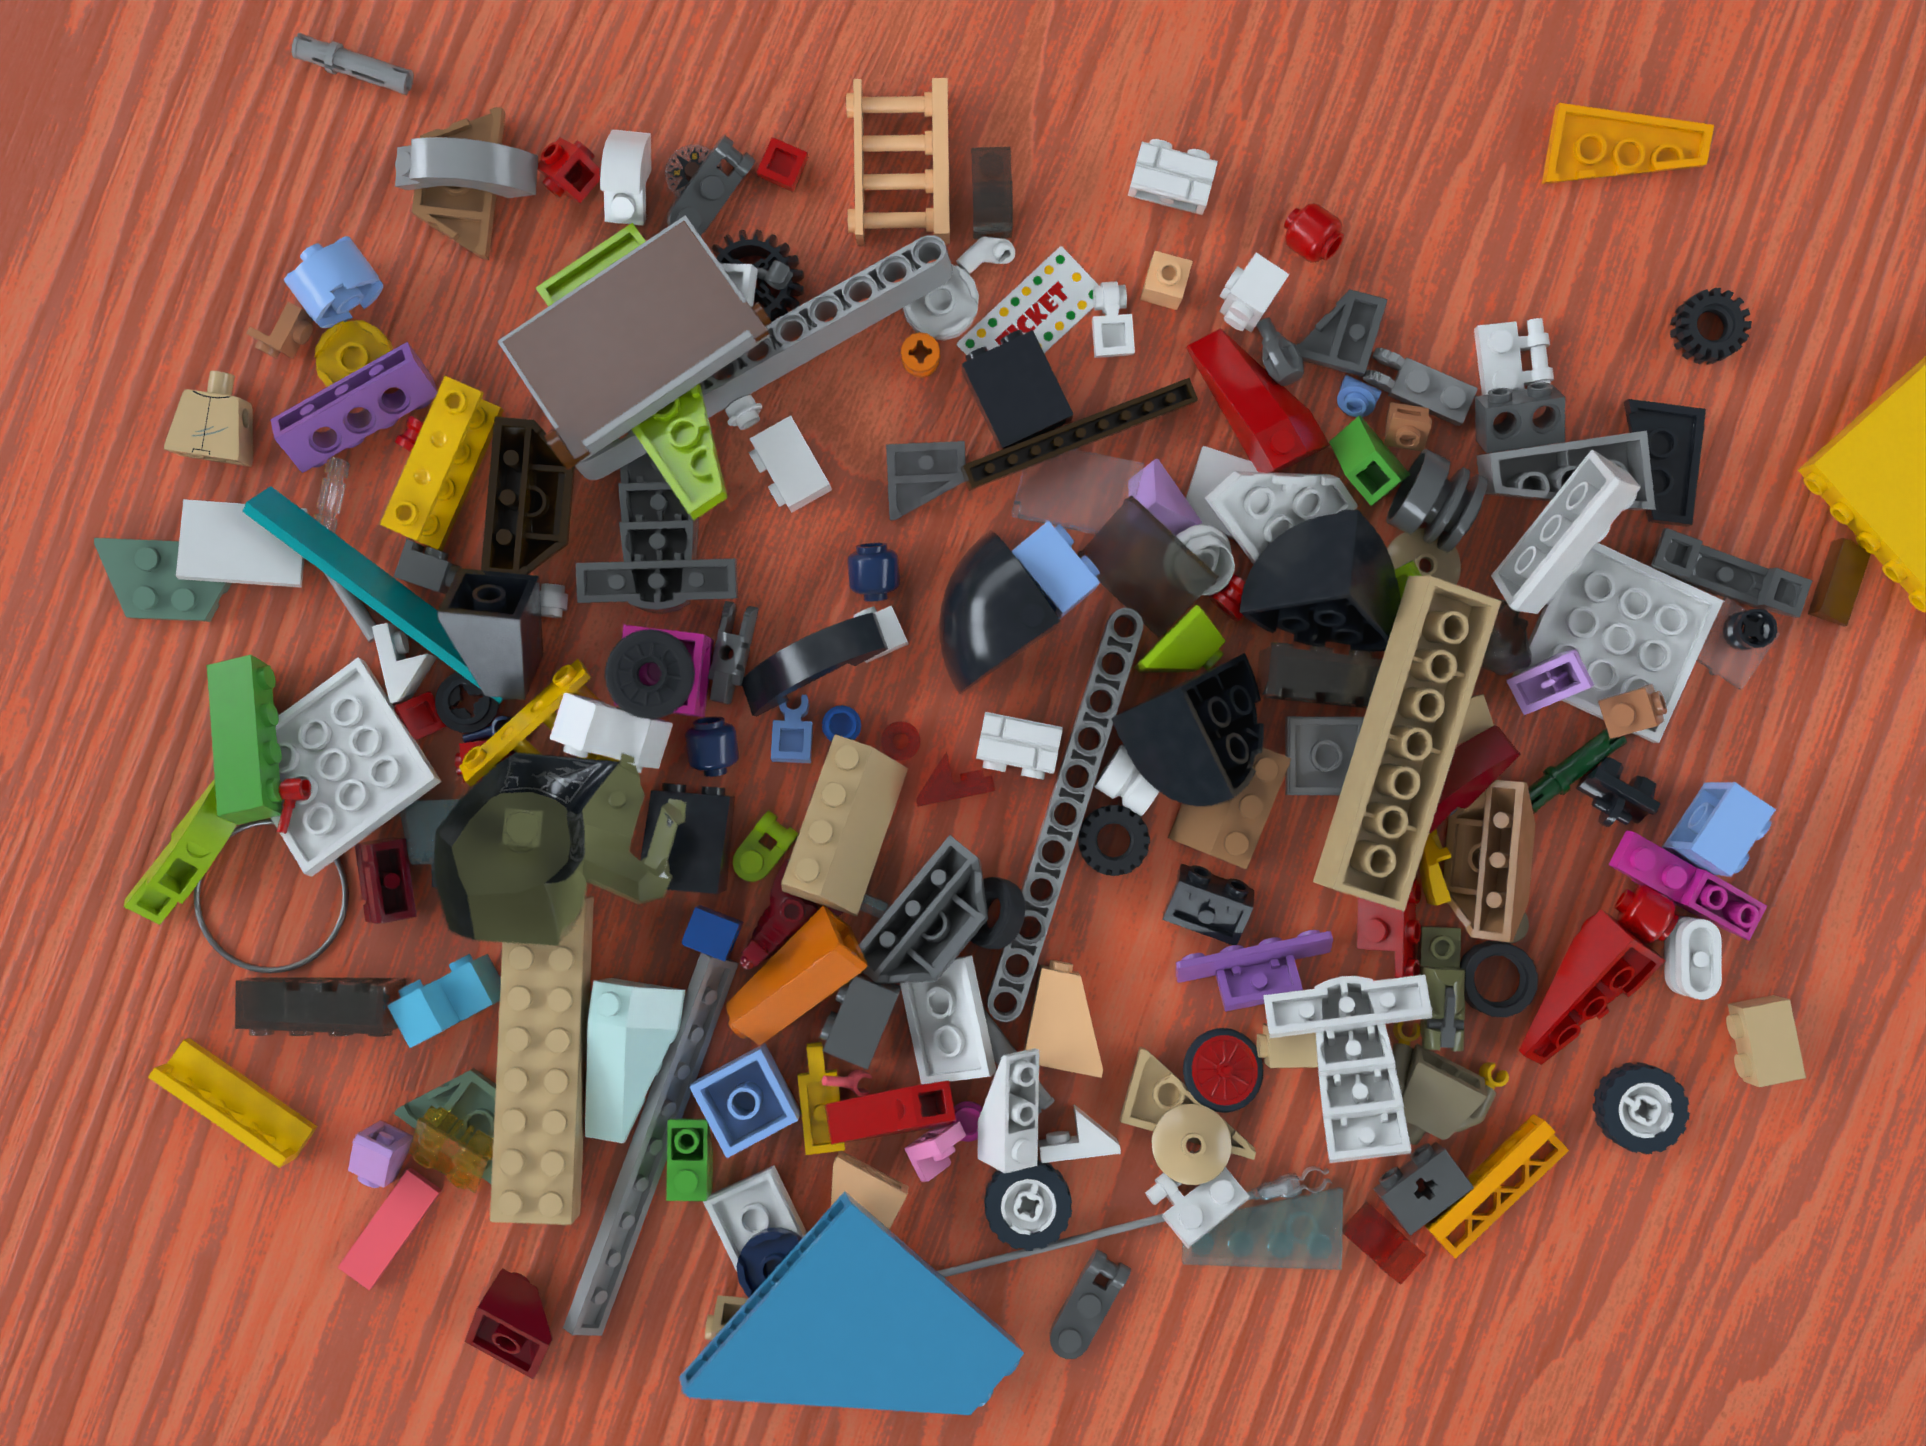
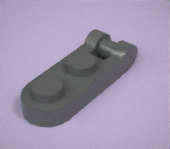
(710, 186)
(1087, 1306)

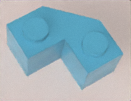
(446, 1001)

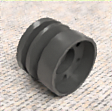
(1444, 504)

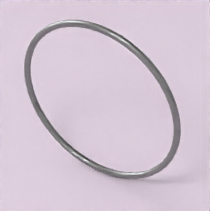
(223, 953)

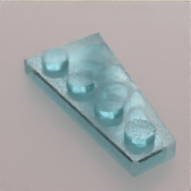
(1277, 1234)

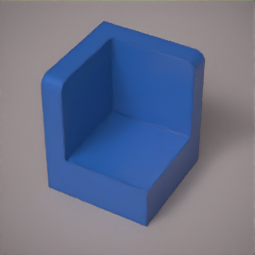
(712, 932)

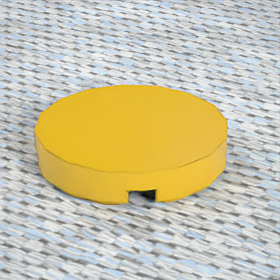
(347, 349)

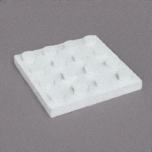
(1627, 628)
(358, 765)

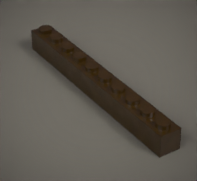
(1078, 434)

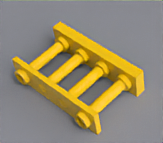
(442, 465)
(541, 709)

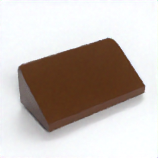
(1839, 582)

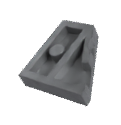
(921, 473)

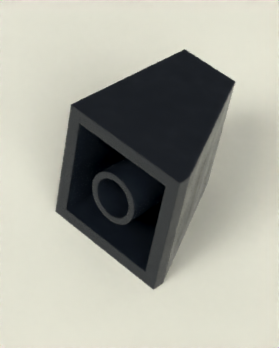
(496, 629)
(701, 843)

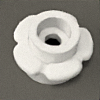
(743, 412)

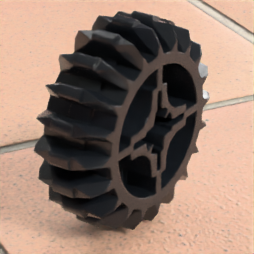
(756, 247)

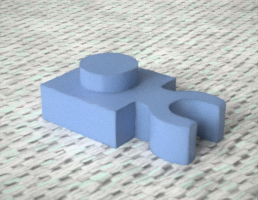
(792, 736)

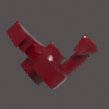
(778, 923)

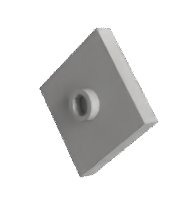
(1319, 753)

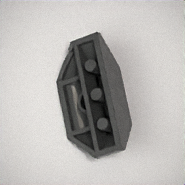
(928, 919)

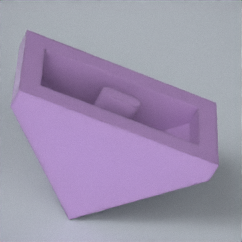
(1164, 499)
(1550, 681)

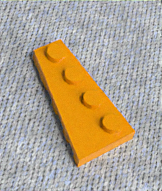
(1617, 143)

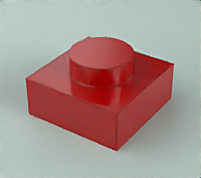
(782, 164)
(420, 716)

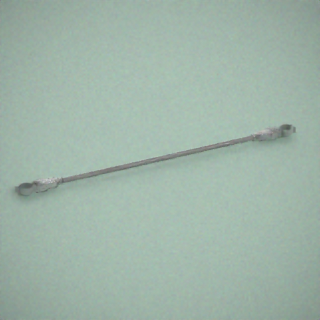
(1284, 1186)

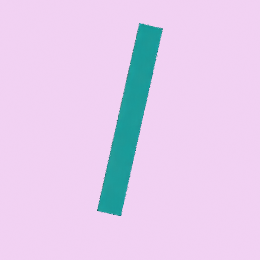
(356, 574)

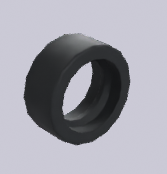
(1527, 983)

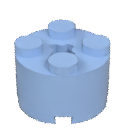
(333, 282)

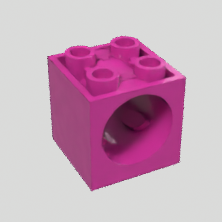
(701, 651)

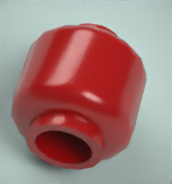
(1313, 233)
(1646, 913)

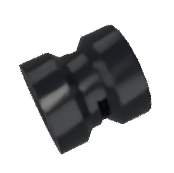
(1759, 629)

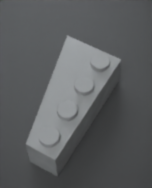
(1544, 469)

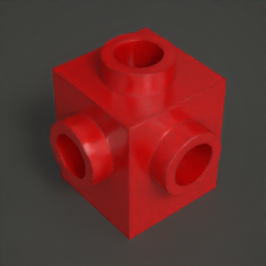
(569, 169)

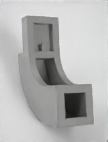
(466, 164)

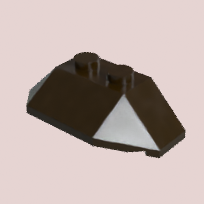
(525, 499)

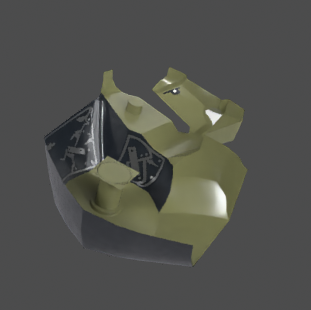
(533, 835)

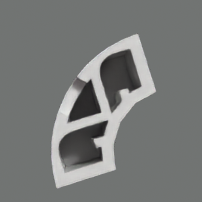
(608, 731)

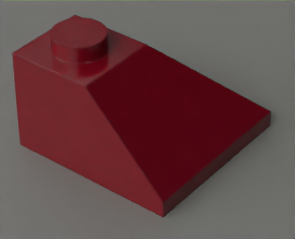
(512, 1324)

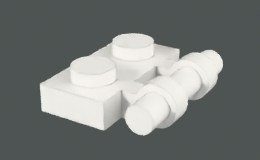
(1500, 355)
(1201, 1208)

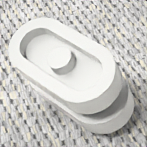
(1693, 958)

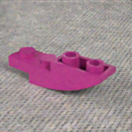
(1687, 885)

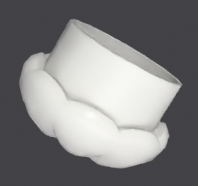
(1213, 549)

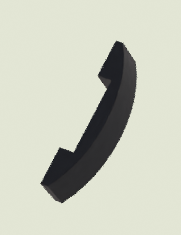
(812, 658)

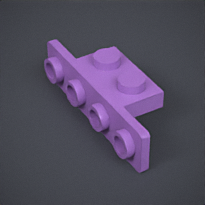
(1255, 970)

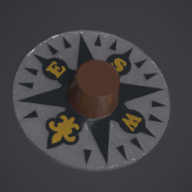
(683, 166)

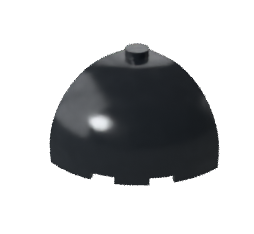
(1326, 584)
(990, 612)
(1198, 735)

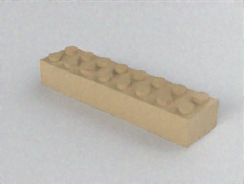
(1407, 741)
(542, 1078)

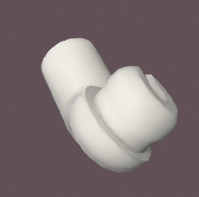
(987, 250)

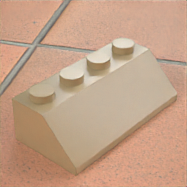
(844, 826)

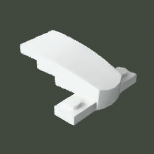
(1355, 1057)

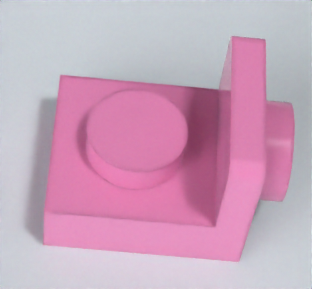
(931, 1150)

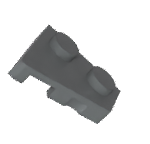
(1346, 334)

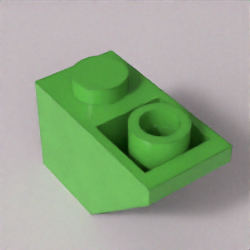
(1367, 461)
(689, 1160)

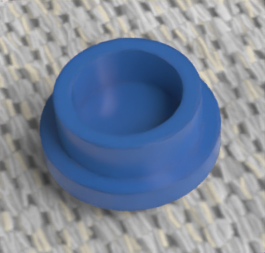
(842, 722)

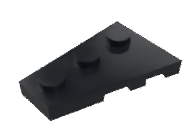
(1675, 454)

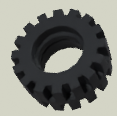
(1138, 840)

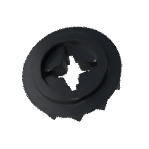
(460, 720)

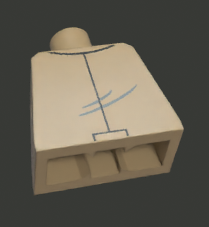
(213, 424)

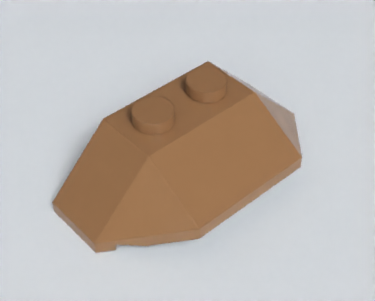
(1491, 860)

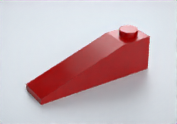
(1263, 414)
(1595, 970)

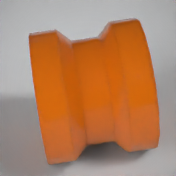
(920, 363)

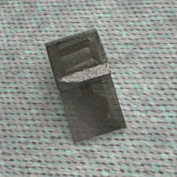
(992, 192)

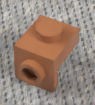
(289, 333)
(1407, 426)
(1633, 711)

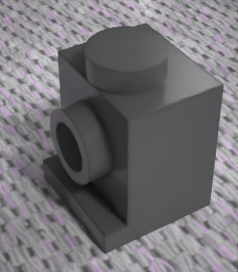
(427, 568)

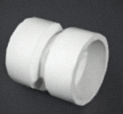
(1124, 780)

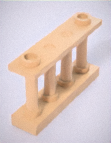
(933, 143)

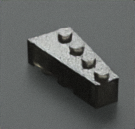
(1317, 675)
(316, 1005)

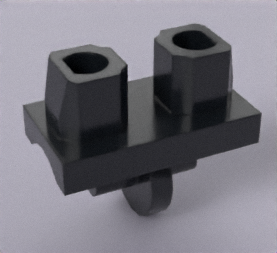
(1615, 797)

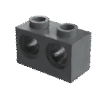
(1519, 427)

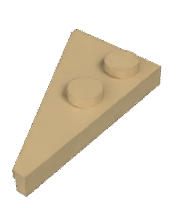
(1157, 1090)

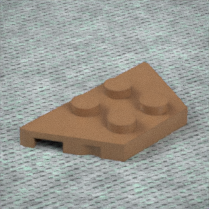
(460, 211)

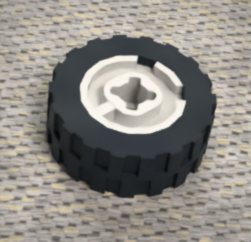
(1641, 1108)
(1028, 1206)

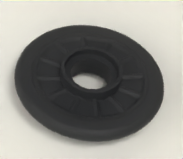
(675, 680)

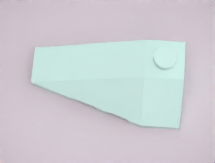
(625, 1050)

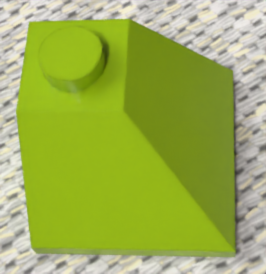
(1185, 646)

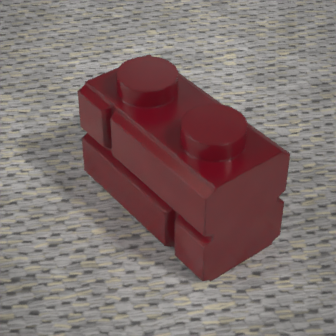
(385, 880)

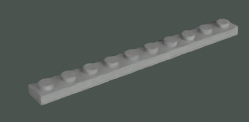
(649, 1148)

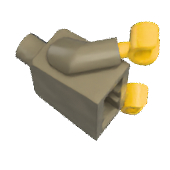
(1439, 1093)

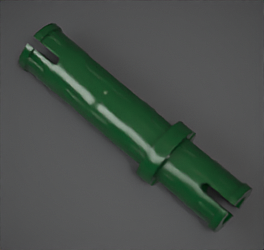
(1559, 778)

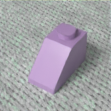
(379, 1154)

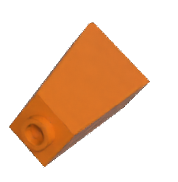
(797, 977)

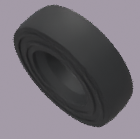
(1010, 918)

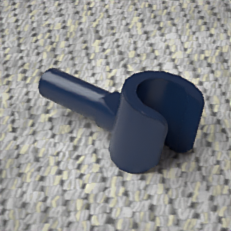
(489, 731)

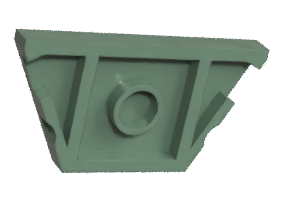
(148, 585)
(467, 1097)

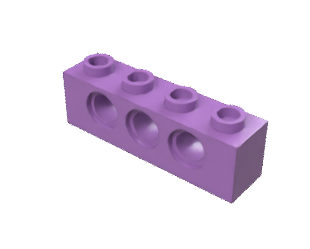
(363, 388)

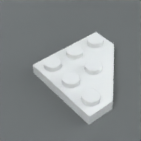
(1266, 504)

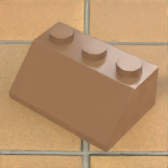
(1234, 827)

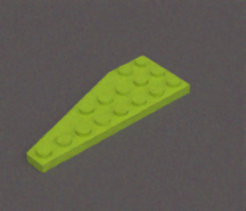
(679, 433)

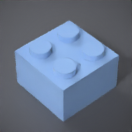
(1056, 568)
(1720, 828)
(745, 1100)

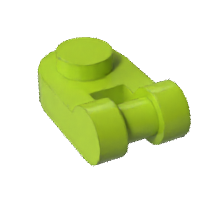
(752, 858)

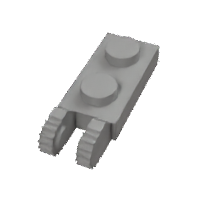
(1423, 387)

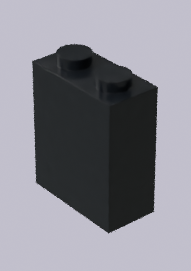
(1016, 389)

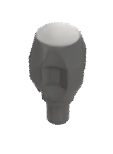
(1279, 355)

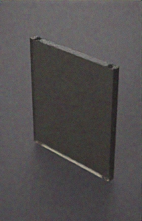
(1147, 566)

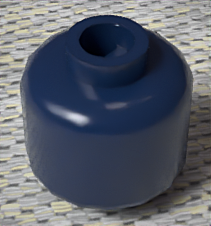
(873, 571)
(712, 746)

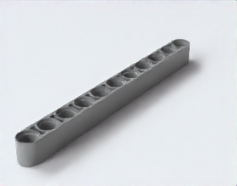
(815, 335)
(1078, 797)

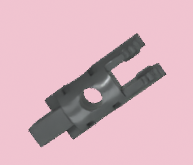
(730, 672)

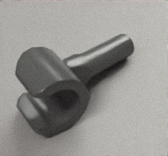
(776, 276)

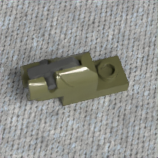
(1440, 963)

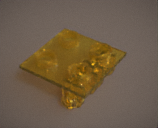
(442, 1151)

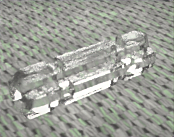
(332, 492)

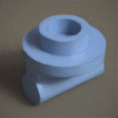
(1357, 397)

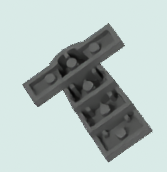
(657, 550)

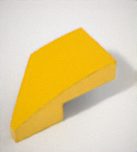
(1430, 872)

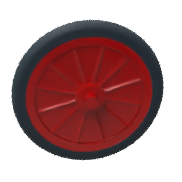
(1223, 1070)

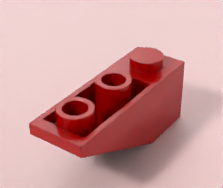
(891, 1112)

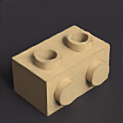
(1765, 1041)

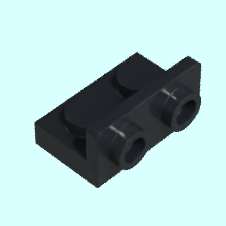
(1209, 904)

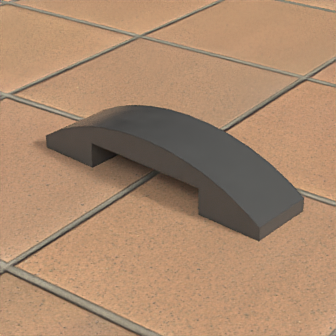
(1730, 576)

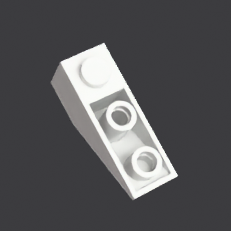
(1011, 1114)

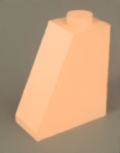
(1062, 1022)
(869, 1187)

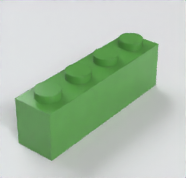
(244, 739)

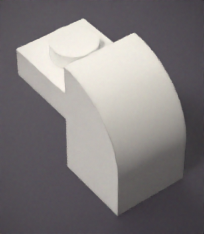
(624, 176)

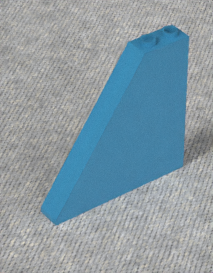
(856, 1327)

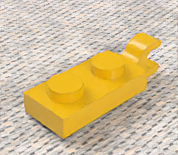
(813, 1100)

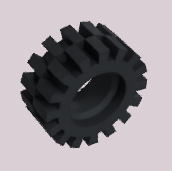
(1726, 310)

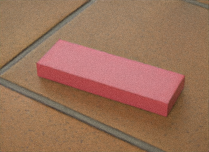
(389, 1228)

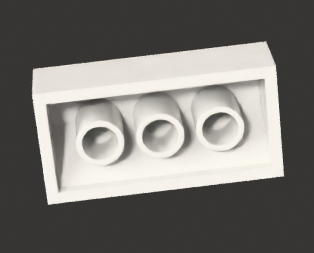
(1564, 533)

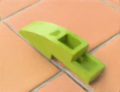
(183, 861)

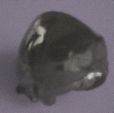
(1508, 643)

